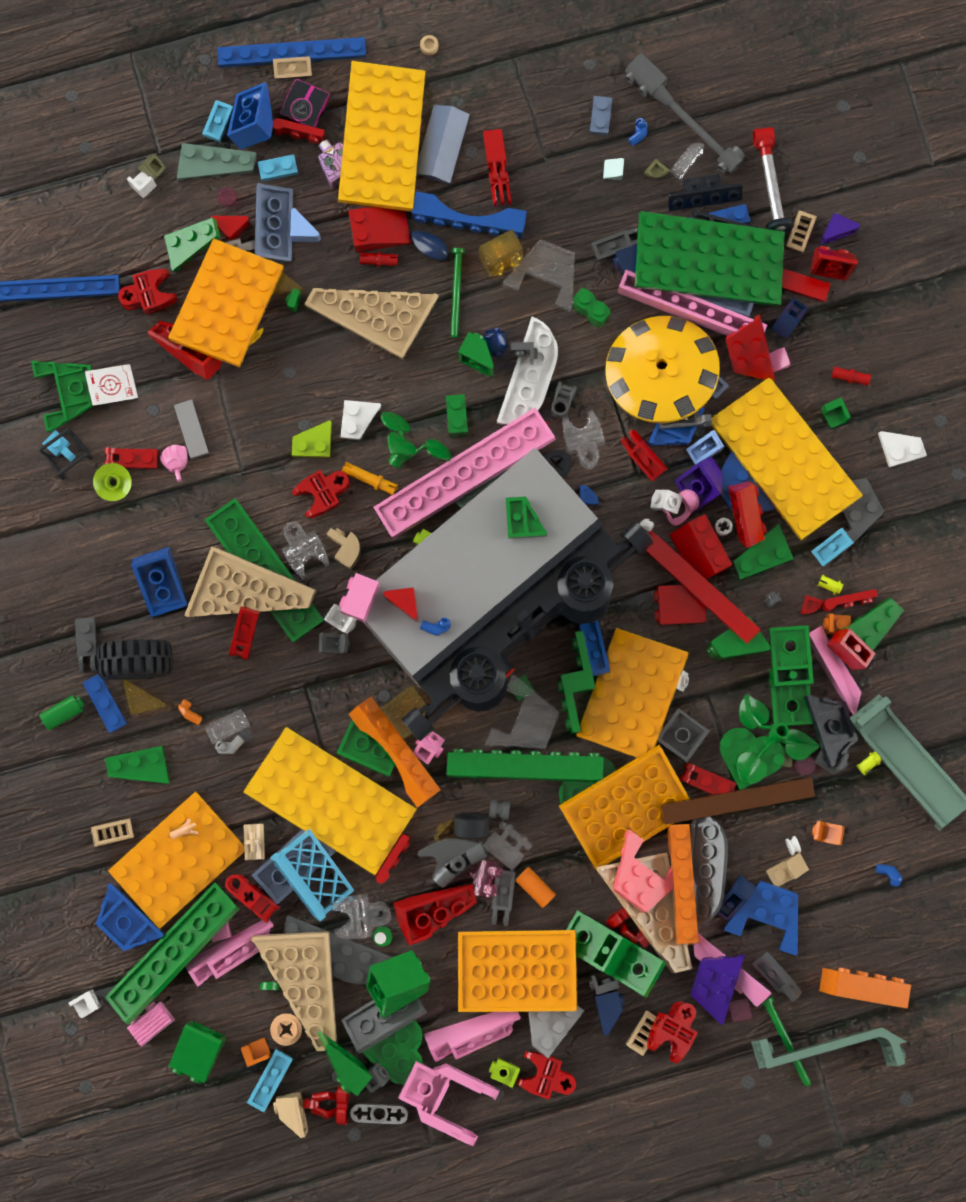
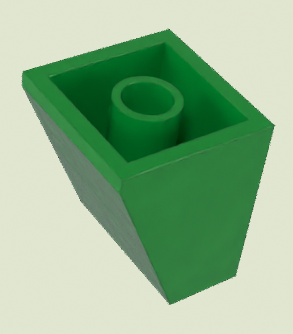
(731, 646)
(397, 982)
(197, 1051)

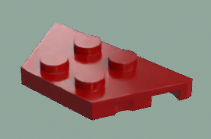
(750, 351)

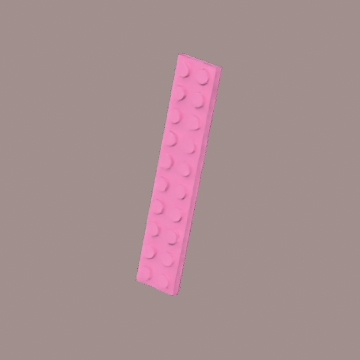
(463, 473)

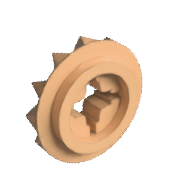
(276, 1029)

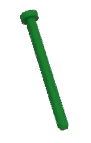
(458, 252)
(785, 1038)

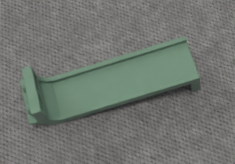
(909, 761)
(890, 1045)

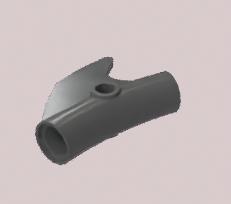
(453, 857)

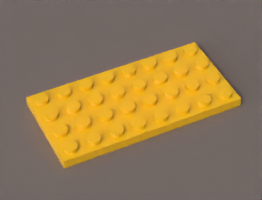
(381, 136)
(785, 458)
(330, 800)

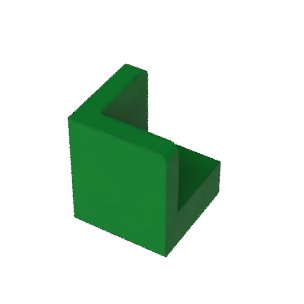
(836, 413)

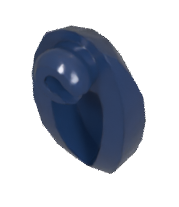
(430, 245)

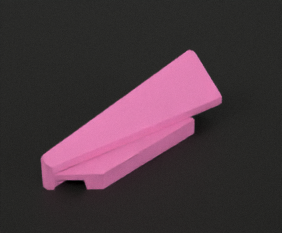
(835, 670)
(227, 953)
(748, 985)
(470, 1034)

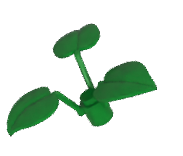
(404, 450)
(797, 747)

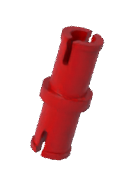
(378, 259)
(851, 376)

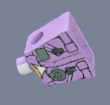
(331, 161)

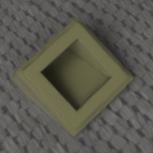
(152, 166)

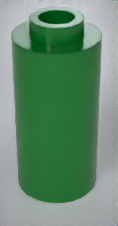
(62, 712)

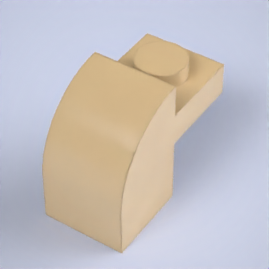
(350, 547)

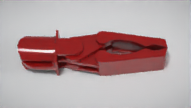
(497, 159)

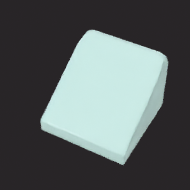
(613, 169)

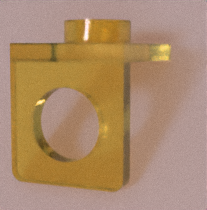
(441, 828)

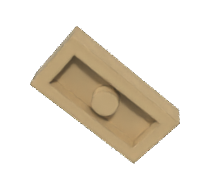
(292, 67)

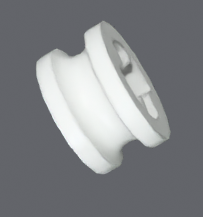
(725, 532)
(793, 845)

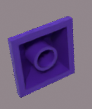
(704, 480)

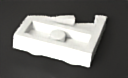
(357, 418)
(901, 448)

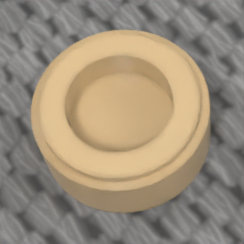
(429, 45)

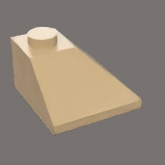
(292, 1113)

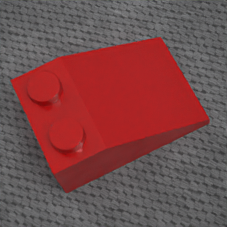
(378, 228)
(833, 263)

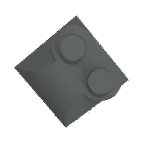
(682, 735)

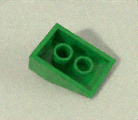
(349, 1070)

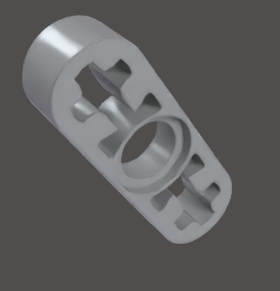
(394, 1107)

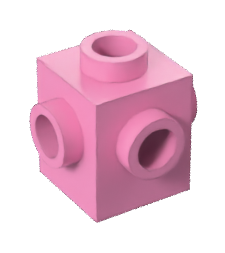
(429, 747)

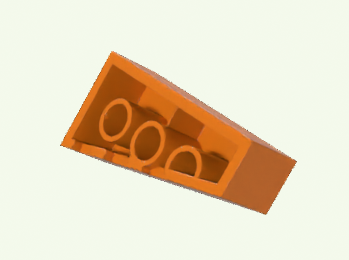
(865, 988)

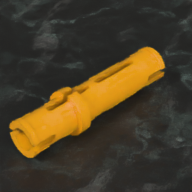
(369, 478)

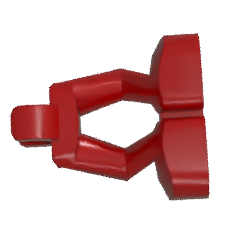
(618, 919)
(340, 1112)

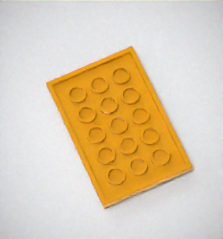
(226, 303)
(635, 696)
(622, 803)
(171, 872)
(517, 971)

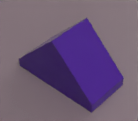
(839, 228)

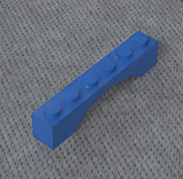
(430, 209)

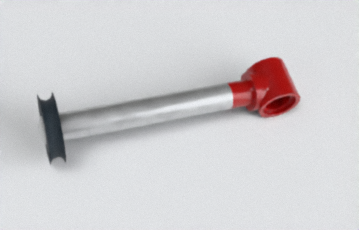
(764, 141)

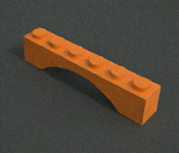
(375, 723)
(683, 882)

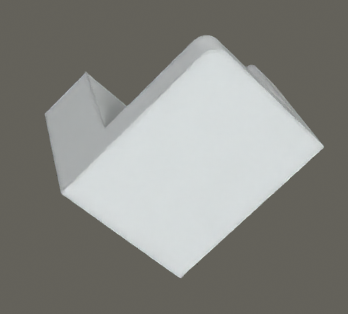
(142, 184)
(86, 1003)

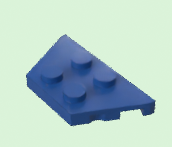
(673, 436)
(735, 473)
(124, 921)

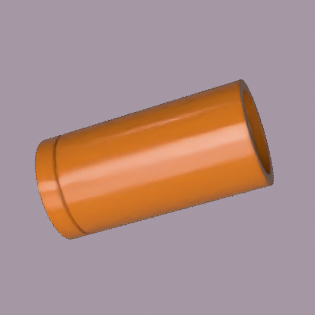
(535, 887)

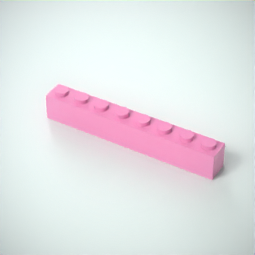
(685, 307)

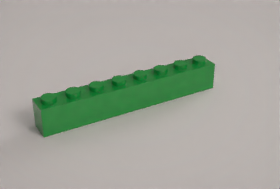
(525, 766)

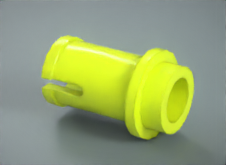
(831, 585)
(868, 763)

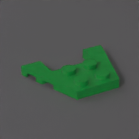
(71, 388)

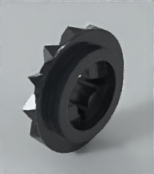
(557, 455)

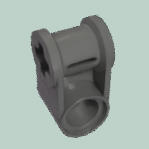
(563, 397)

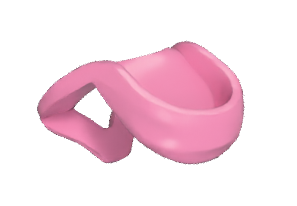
(691, 503)

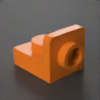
(835, 622)

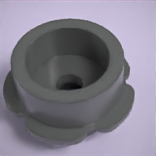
(772, 599)

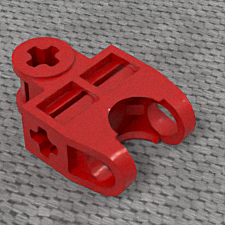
(138, 293)
(329, 487)
(260, 899)
(681, 1024)
(535, 1084)

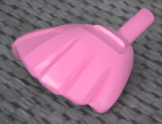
(175, 459)

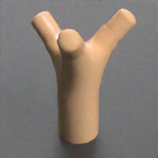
(185, 829)

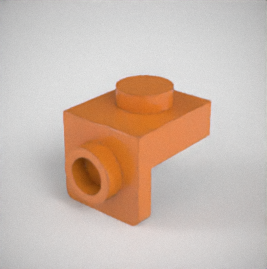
(828, 833)

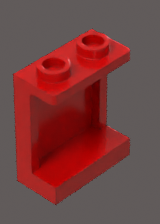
(677, 606)

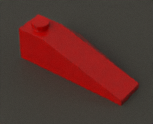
(196, 361)
(427, 912)

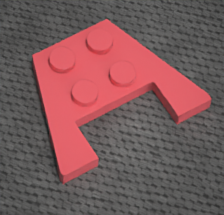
(636, 881)

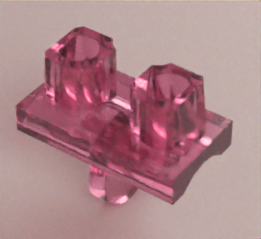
(483, 878)

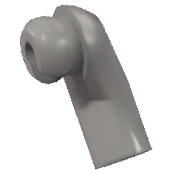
(229, 747)

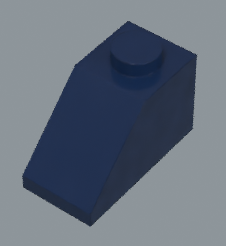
(625, 259)
(789, 318)
(736, 897)
(609, 1009)

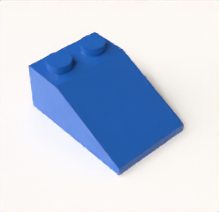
(251, 117)
(159, 581)

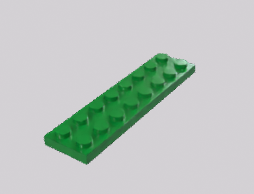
(244, 540)
(172, 953)

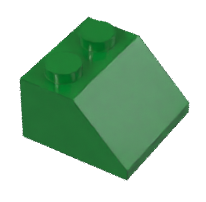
(476, 354)

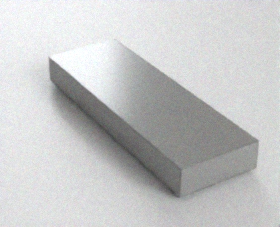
(191, 429)

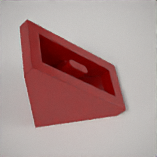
(232, 226)
(404, 600)

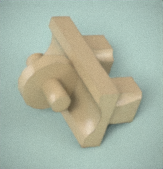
(254, 841)

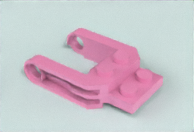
(426, 1089)

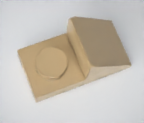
(787, 870)

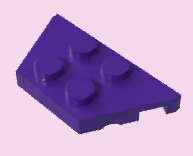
(716, 984)

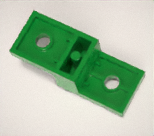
(790, 674)
(576, 682)
(615, 954)

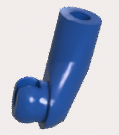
(640, 132)
(437, 628)
(892, 872)

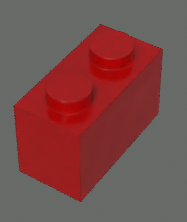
(851, 649)

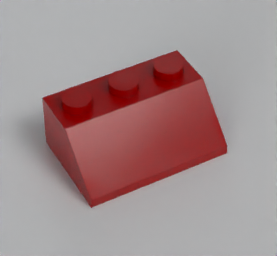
(747, 513)
(701, 547)

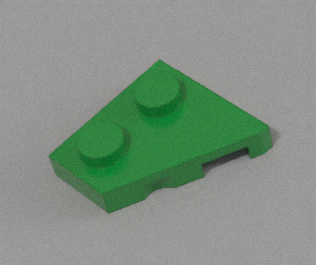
(522, 519)

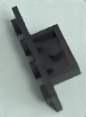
(703, 192)

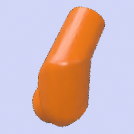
(188, 714)

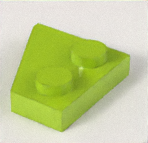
(313, 442)

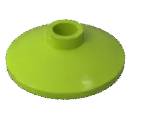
(102, 482)

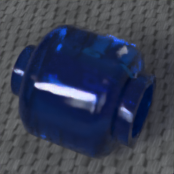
(496, 340)

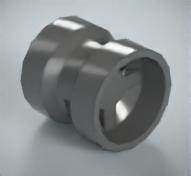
(499, 809)

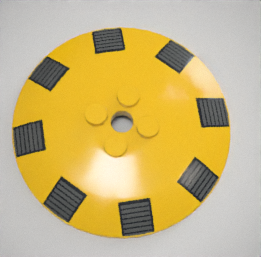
(665, 393)

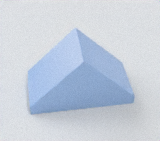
(301, 229)
(705, 447)

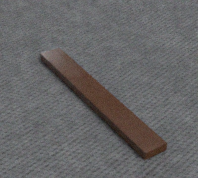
(737, 800)

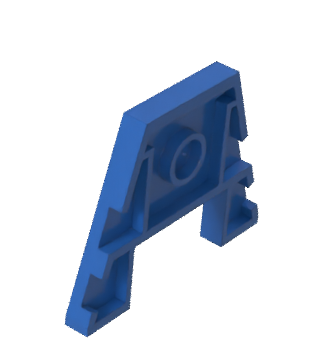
(774, 907)

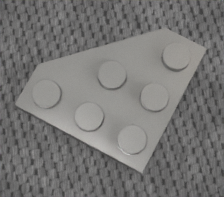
(550, 1028)

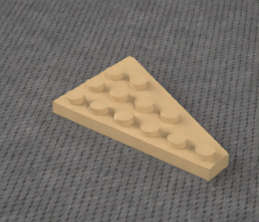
(380, 317)
(234, 582)
(659, 921)
(305, 975)

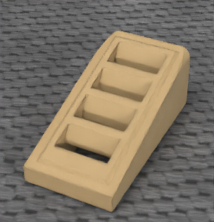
(800, 214)
(105, 841)
(641, 1050)

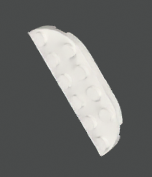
(529, 381)

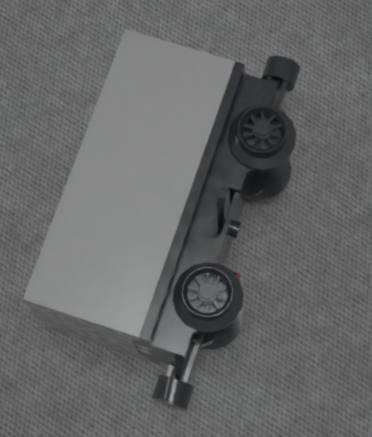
(496, 588)

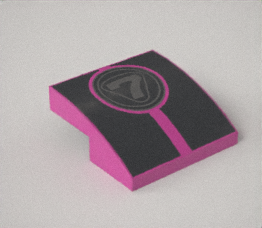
(305, 103)

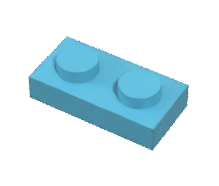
(218, 121)
(277, 168)
(832, 547)

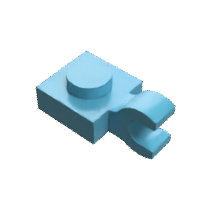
(59, 447)

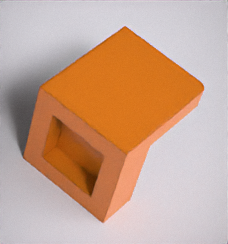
(256, 1052)

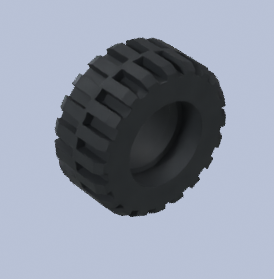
(134, 659)

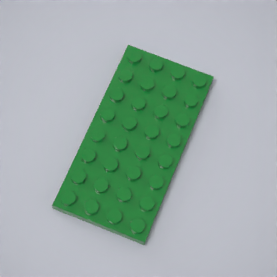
(709, 259)

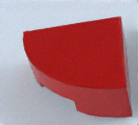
(810, 605)

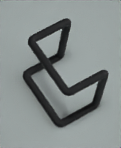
(60, 473)

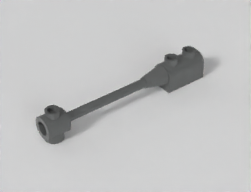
(653, 83)

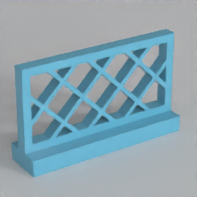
(302, 888)

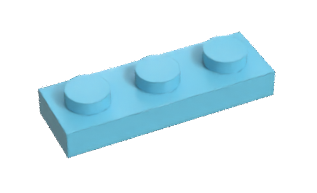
(270, 1080)

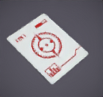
(111, 384)

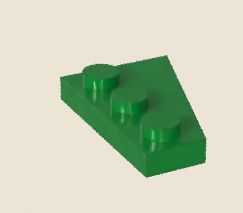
(876, 622)
(139, 765)

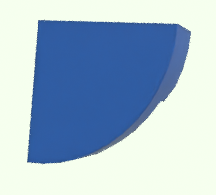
(588, 496)

